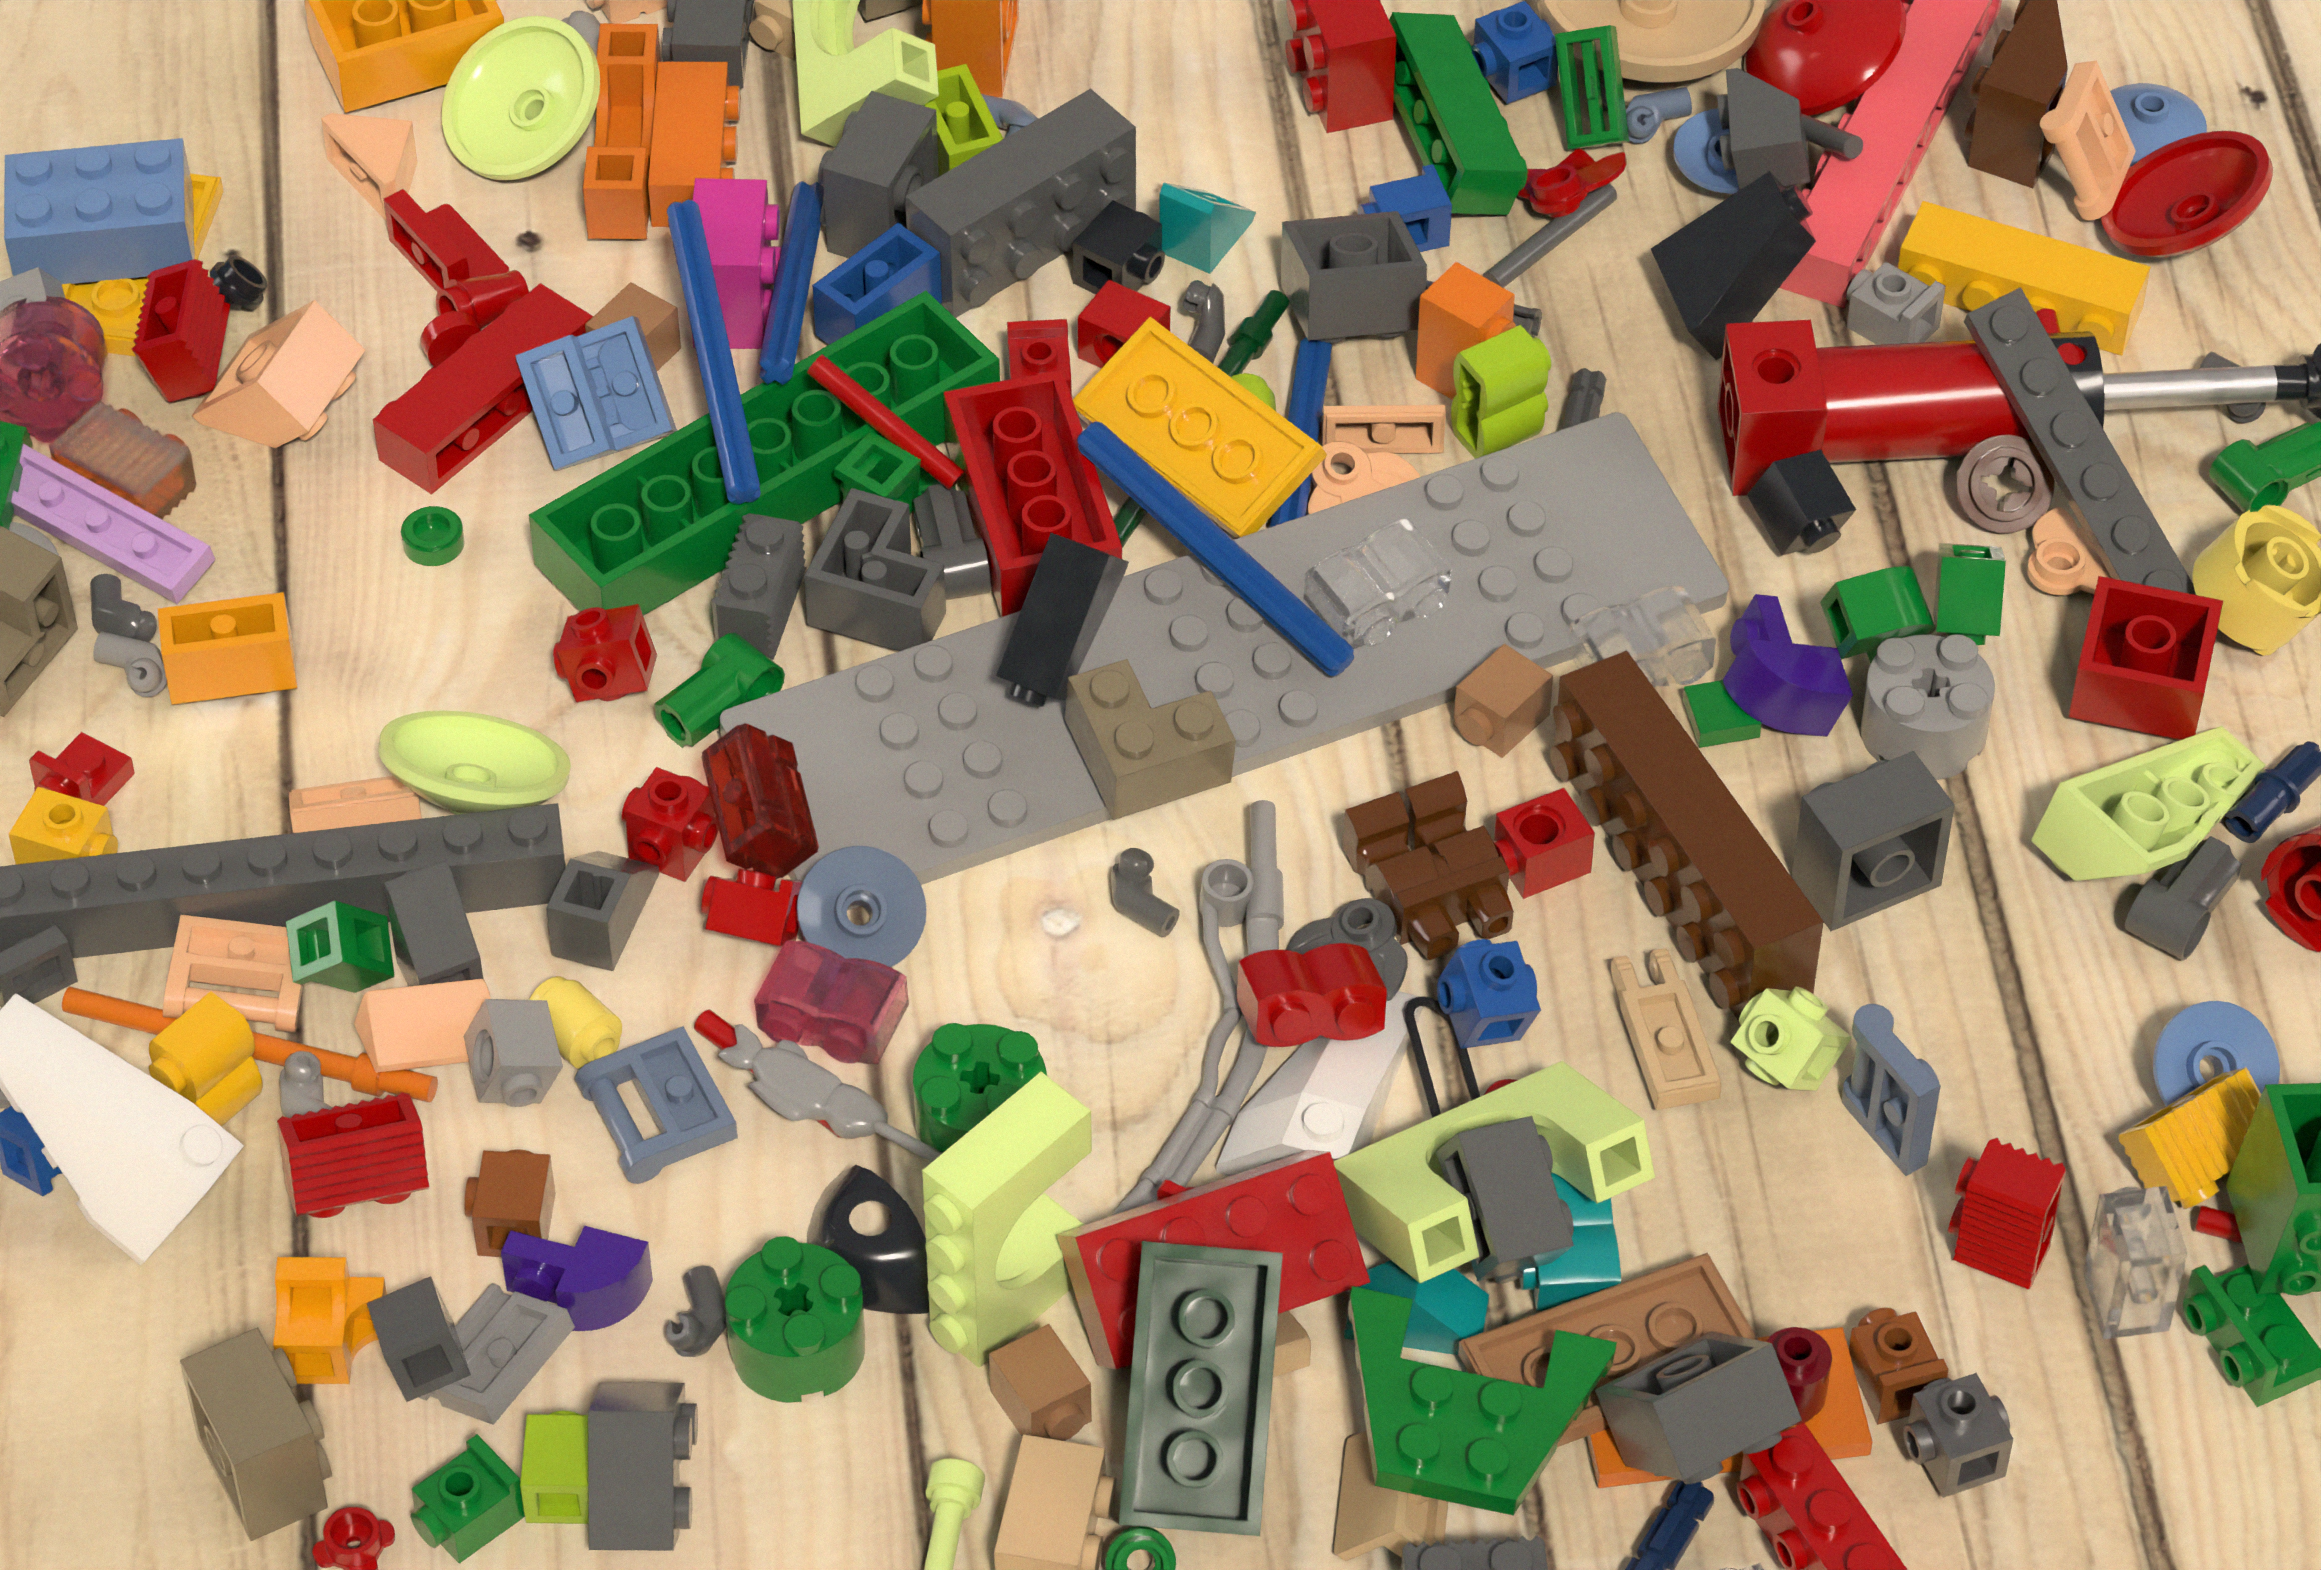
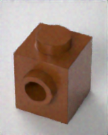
(510, 1195)

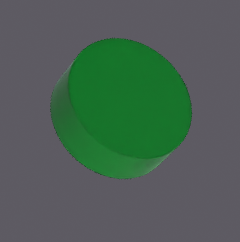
(432, 536)

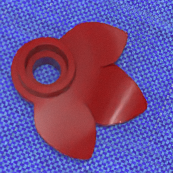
(1563, 187)

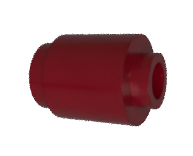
(1806, 1366)

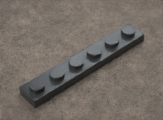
(2074, 444)

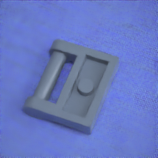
(1891, 1090)
(674, 1091)

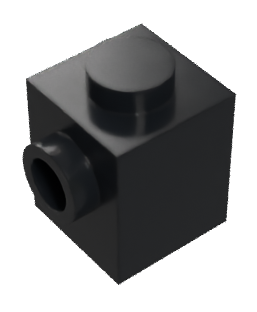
(1119, 248)
(1801, 503)

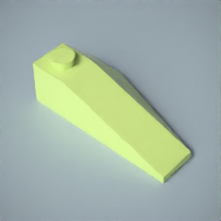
(2145, 807)

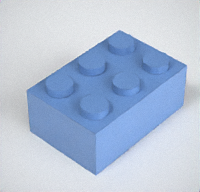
(99, 210)

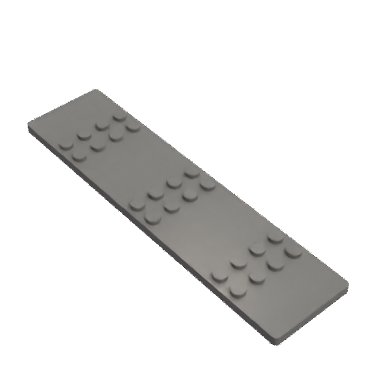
(957, 772)

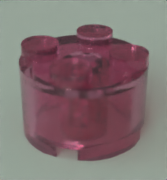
(49, 365)

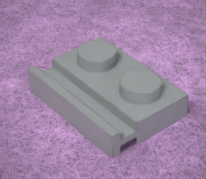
(504, 1347)

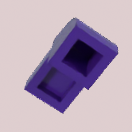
(595, 1280)

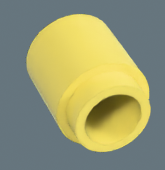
(580, 1021)

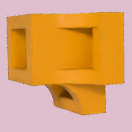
(323, 1316)

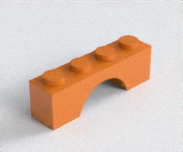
(620, 159)

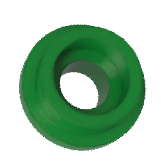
(1136, 1539)

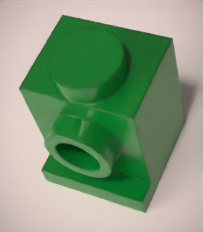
(881, 470)
(340, 947)
(467, 1501)

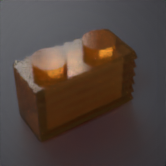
(127, 458)

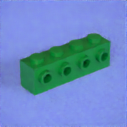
(1454, 115)

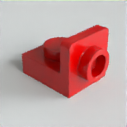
(83, 770)

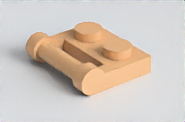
(2090, 140)
(237, 957)

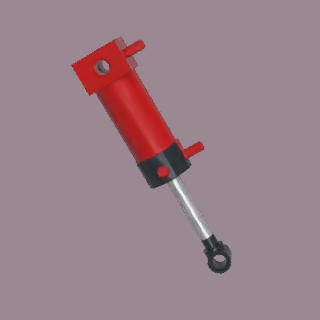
(1933, 397)

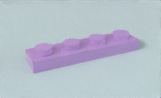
(109, 527)

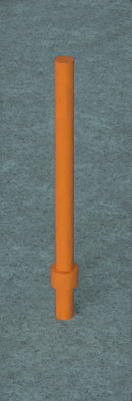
(269, 1049)

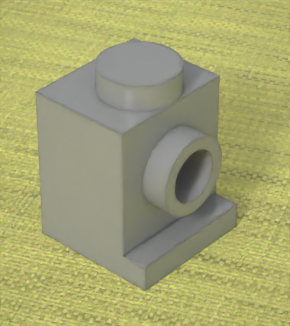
(1893, 306)

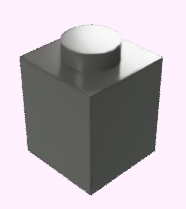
(418, 1339)

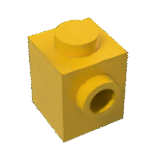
(61, 828)

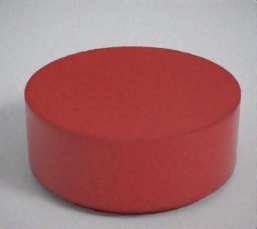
(447, 335)

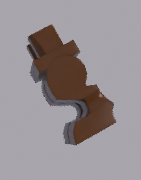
(1446, 874)

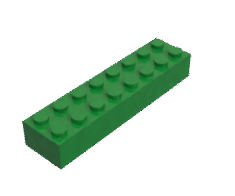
(665, 512)

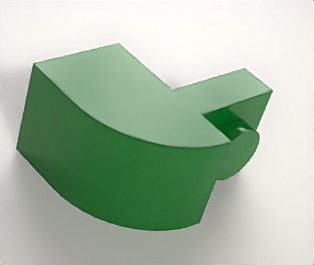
(1876, 608)

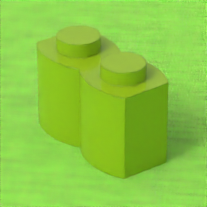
(1500, 392)

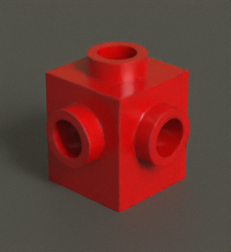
(605, 653)
(670, 823)

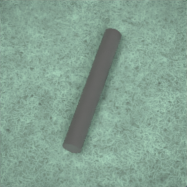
(1832, 137)
(1550, 237)

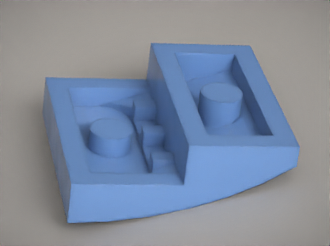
(596, 393)

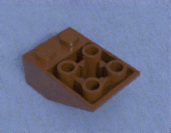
(2015, 95)

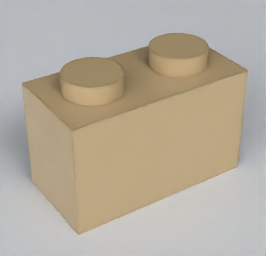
(1055, 1507)

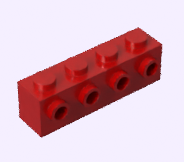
(1810, 1509)

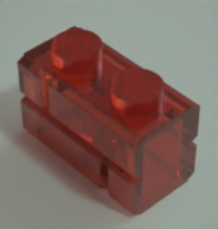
(759, 801)

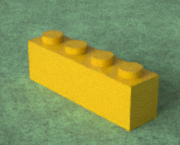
(1990, 259)

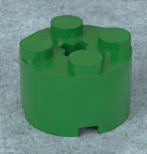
(967, 1077)
(795, 1320)

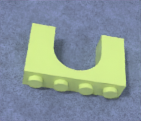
(839, 78)
(1426, 1224)
(988, 1228)

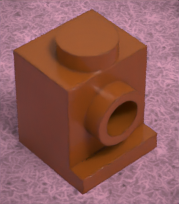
(1893, 1361)

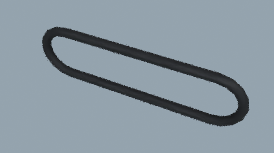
(1421, 1059)

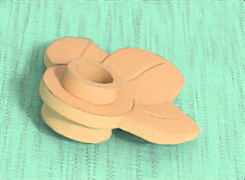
(1369, 474)
(2063, 556)

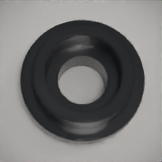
(239, 282)

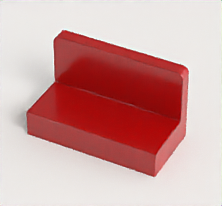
(438, 242)

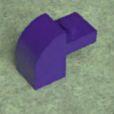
(1782, 681)

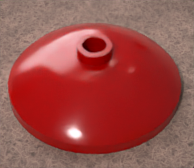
(1826, 48)
(2189, 194)

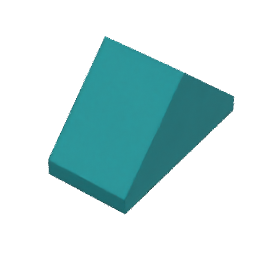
(1200, 225)
(1442, 1308)

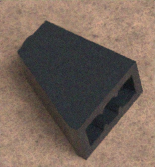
(1735, 257)
(1059, 618)

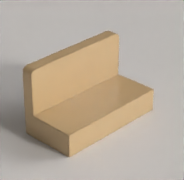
(1379, 1515)

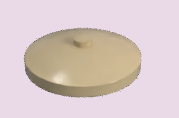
(1664, 37)

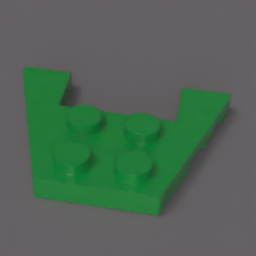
(1458, 1430)

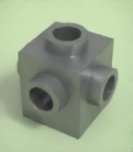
(1959, 1434)

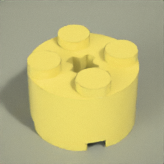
(2266, 575)

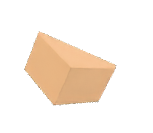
(371, 154)

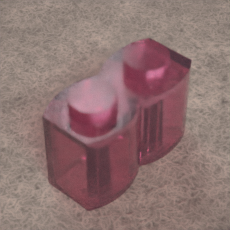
(831, 1002)

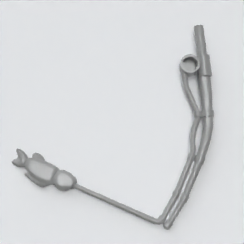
(1227, 898)

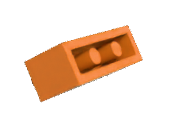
(690, 131)

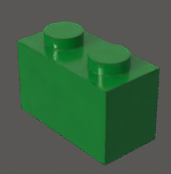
(1969, 590)

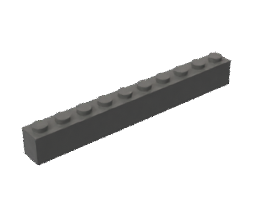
(138, 896)

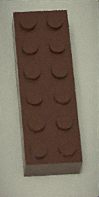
(1683, 834)

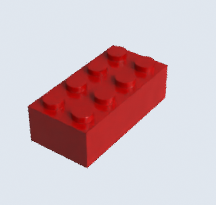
(1025, 476)
(1276, 1207)

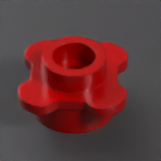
(349, 1526)

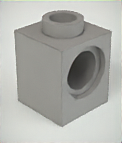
(513, 1051)

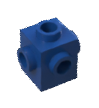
(1515, 51)
(1488, 993)

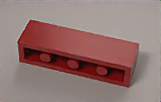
(472, 394)

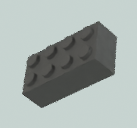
(1024, 199)

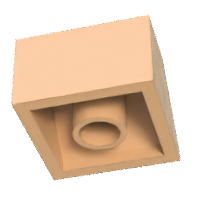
(283, 379)

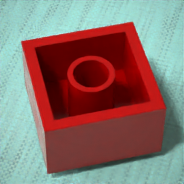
(1344, 60)
(2145, 658)

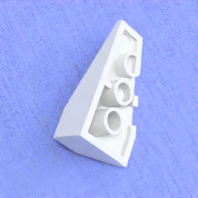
(1321, 1097)
(114, 1132)

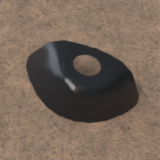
(889, 1263)

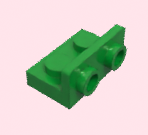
(2253, 1333)

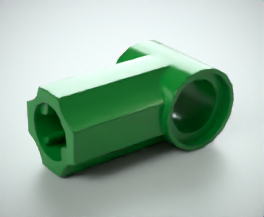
(2269, 471)
(728, 677)

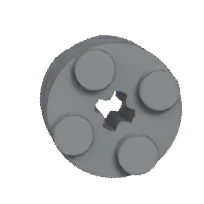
(1929, 700)

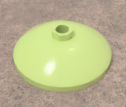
(520, 98)
(473, 761)

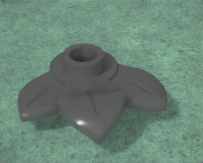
(1377, 938)

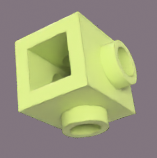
(1789, 1038)

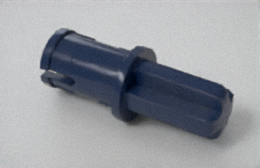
(2275, 793)

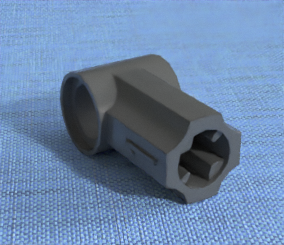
(949, 539)
(2179, 907)

